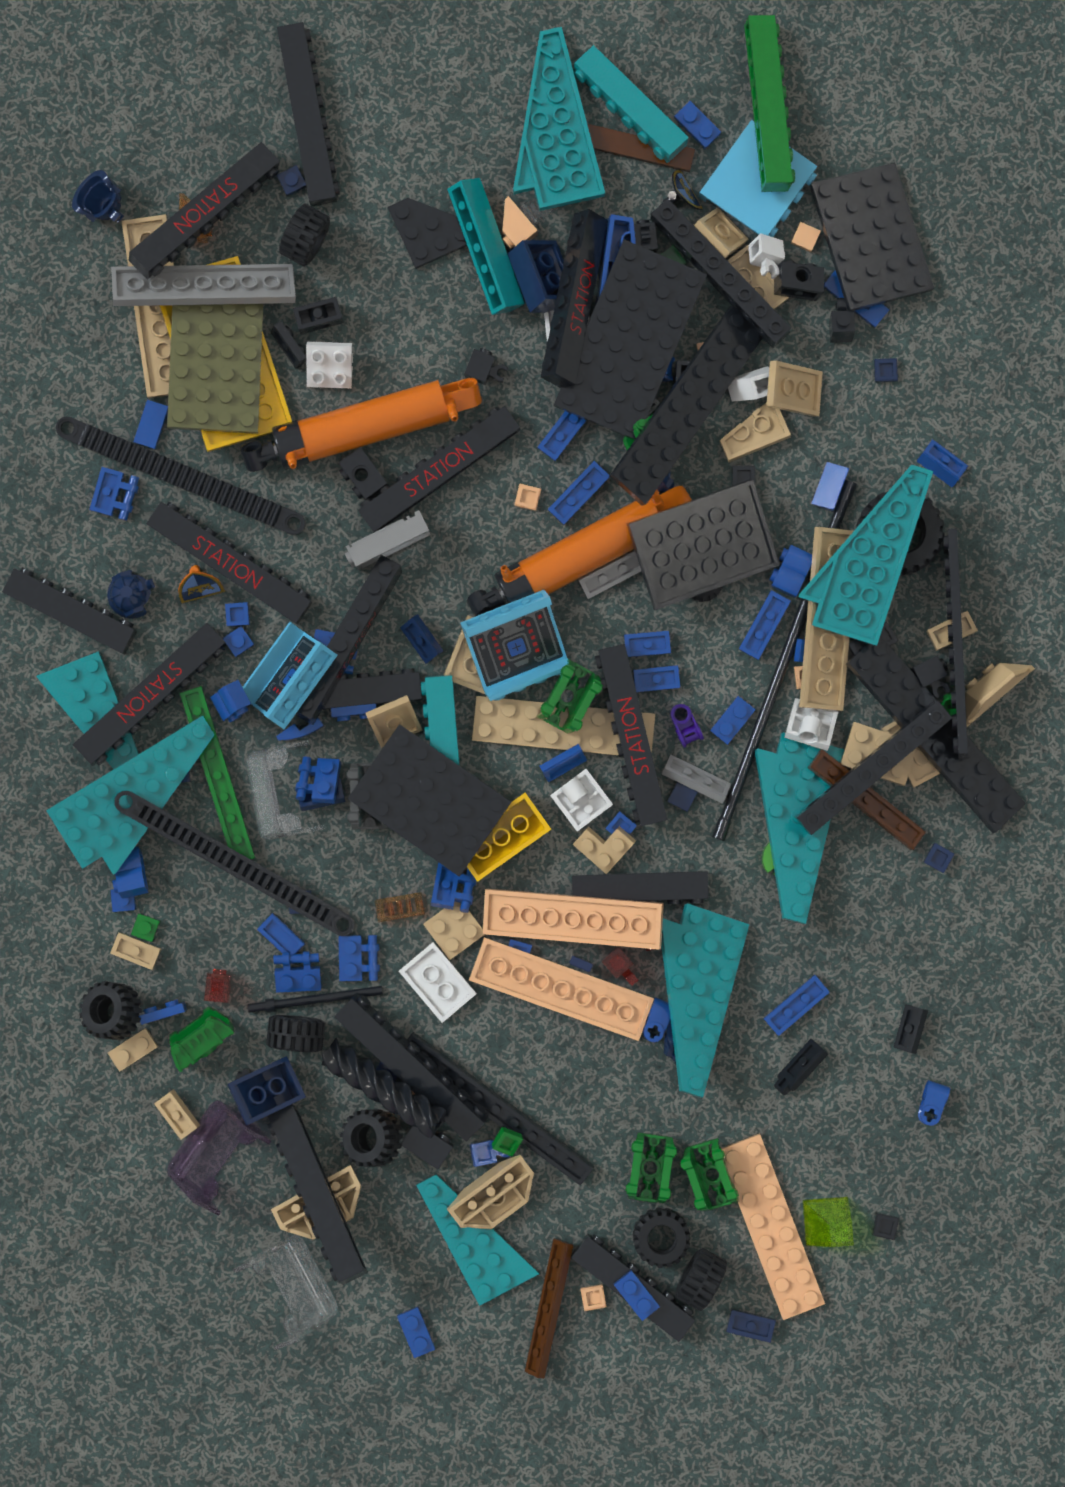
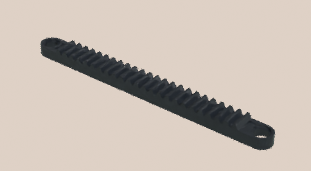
(180, 475)
(234, 863)

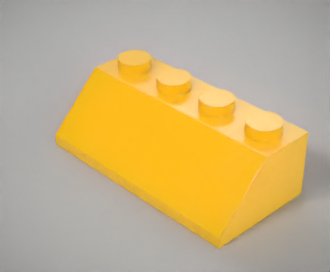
(513, 832)

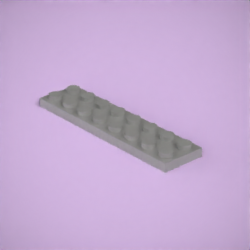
(204, 285)

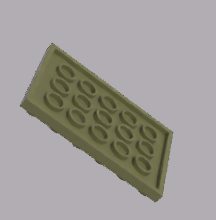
(215, 367)

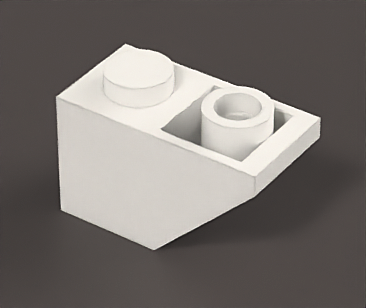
(750, 385)

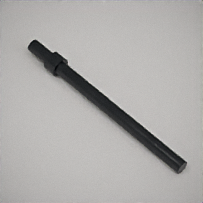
(271, 1004)

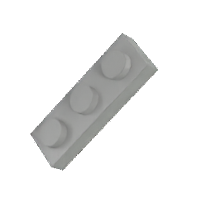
(610, 574)
(696, 779)

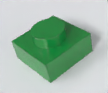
(145, 927)
(507, 1141)

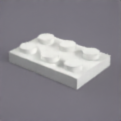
(437, 982)

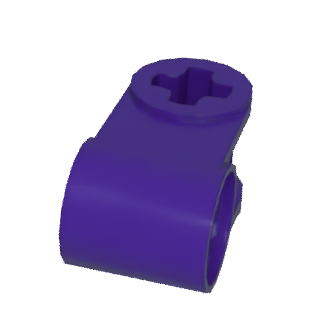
(686, 726)

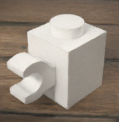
(766, 253)

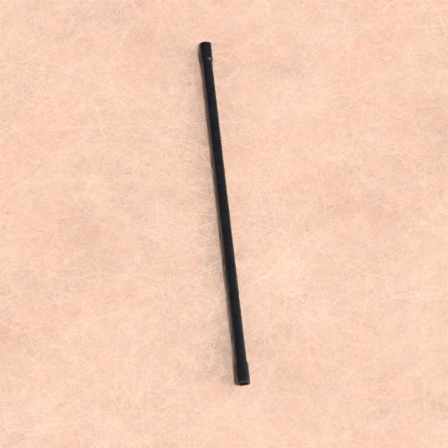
(724, 821)

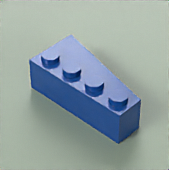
(618, 229)

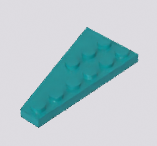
(86, 696)
(482, 1254)

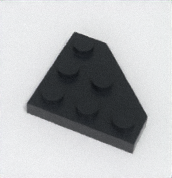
(426, 231)

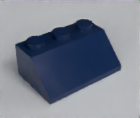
(538, 272)

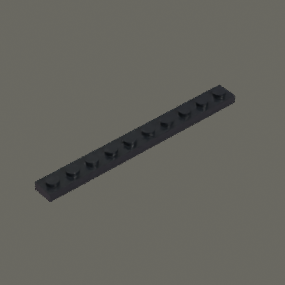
(510, 1117)

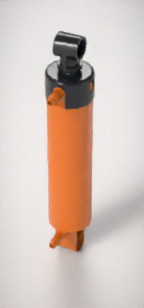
(362, 424)
(573, 555)

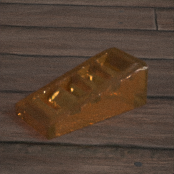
(380, 909)

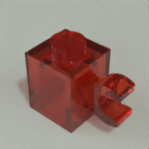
(619, 965)
(218, 986)

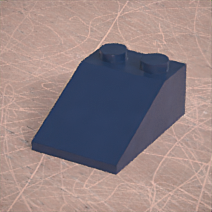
(266, 1090)

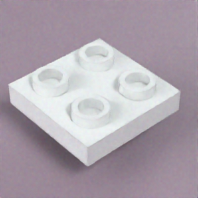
(329, 364)
(811, 725)
(581, 800)

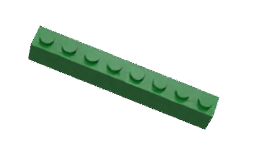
(768, 103)

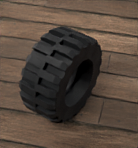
(930, 538)

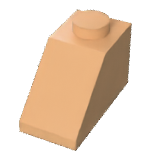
(516, 225)

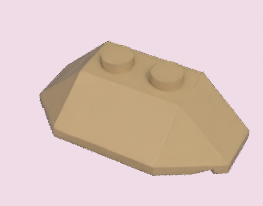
(991, 687)
(493, 1195)
(292, 1217)

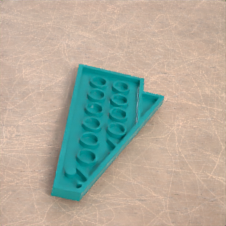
(556, 141)
(864, 572)
(786, 791)
(89, 817)
(699, 973)

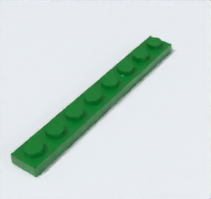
(219, 777)

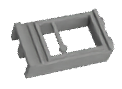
(387, 541)

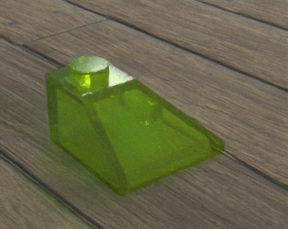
(828, 1222)

